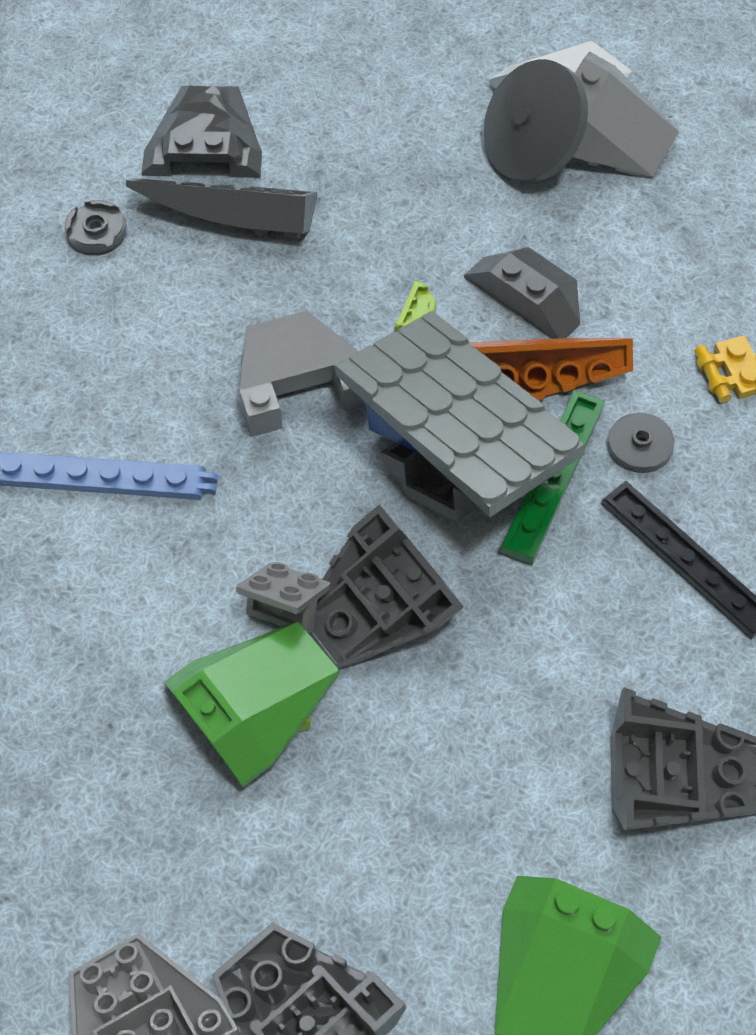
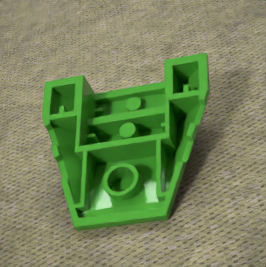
(566, 959)

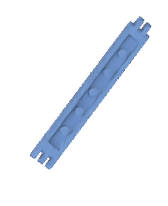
(106, 476)

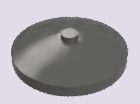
(535, 120)

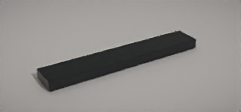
(684, 556)

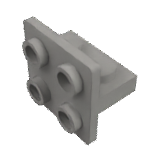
(283, 595)

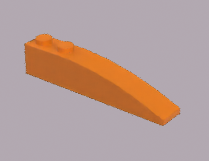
(559, 364)

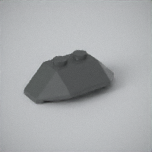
(531, 289)

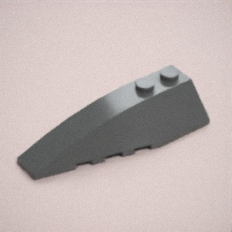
(248, 208)

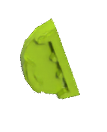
(418, 303)

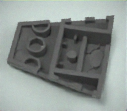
(677, 766)

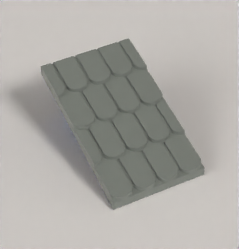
(459, 412)

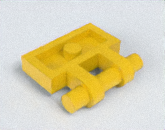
(738, 362)

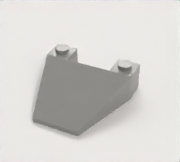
(288, 357)

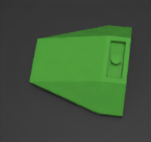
(255, 696)

